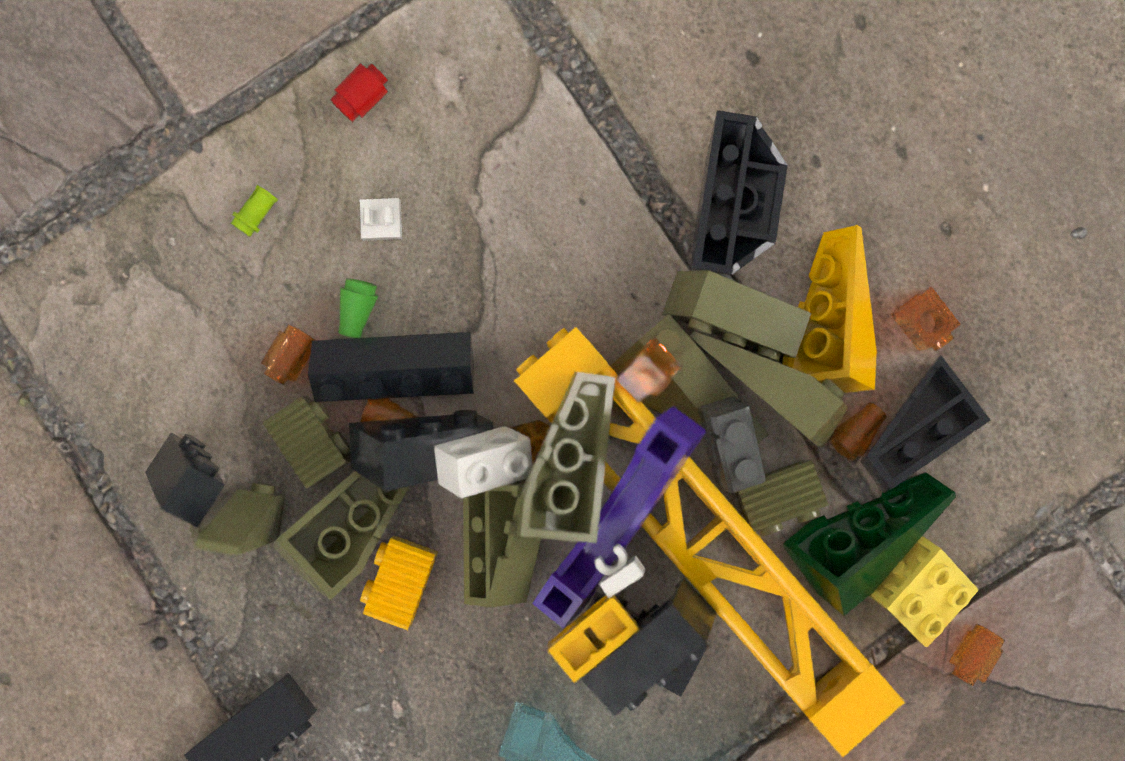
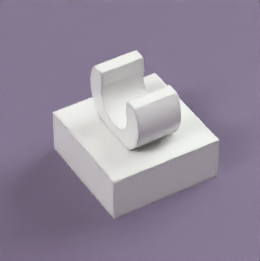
(380, 219)
(621, 574)

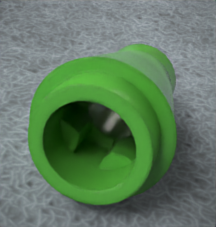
(356, 305)

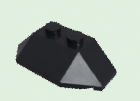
(738, 195)

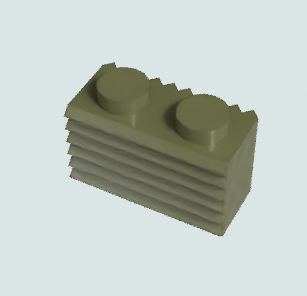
(308, 440)
(783, 496)

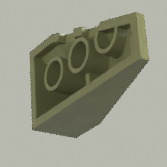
(693, 384)
(795, 395)
(568, 475)
(241, 521)

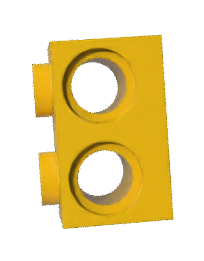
(592, 637)

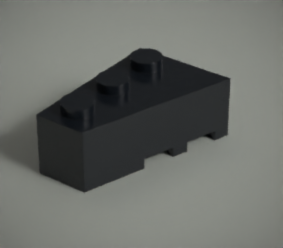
(924, 427)
(402, 450)
(650, 656)

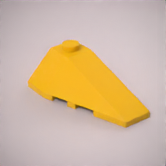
(841, 329)

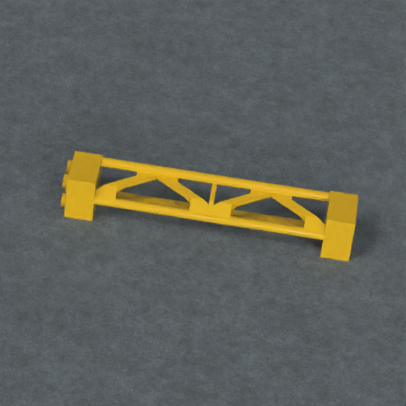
(850, 696)

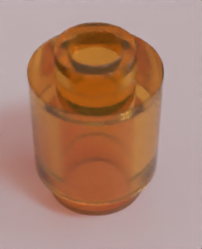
(287, 355)
(976, 655)

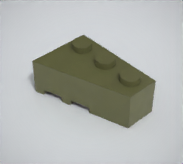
(736, 313)
(495, 558)

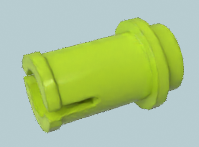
(253, 211)

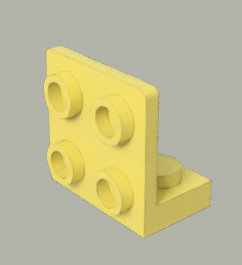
(925, 591)

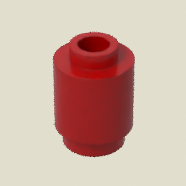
(360, 91)

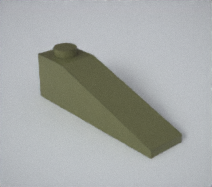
(339, 533)

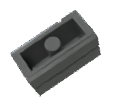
(732, 444)

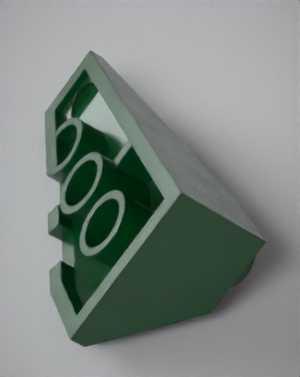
(859, 548)

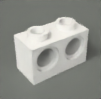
(483, 461)

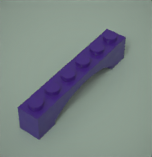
(646, 479)

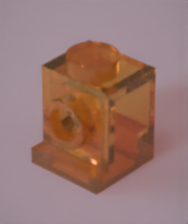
(648, 371)

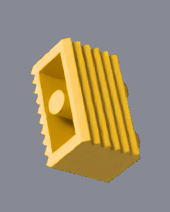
(399, 581)

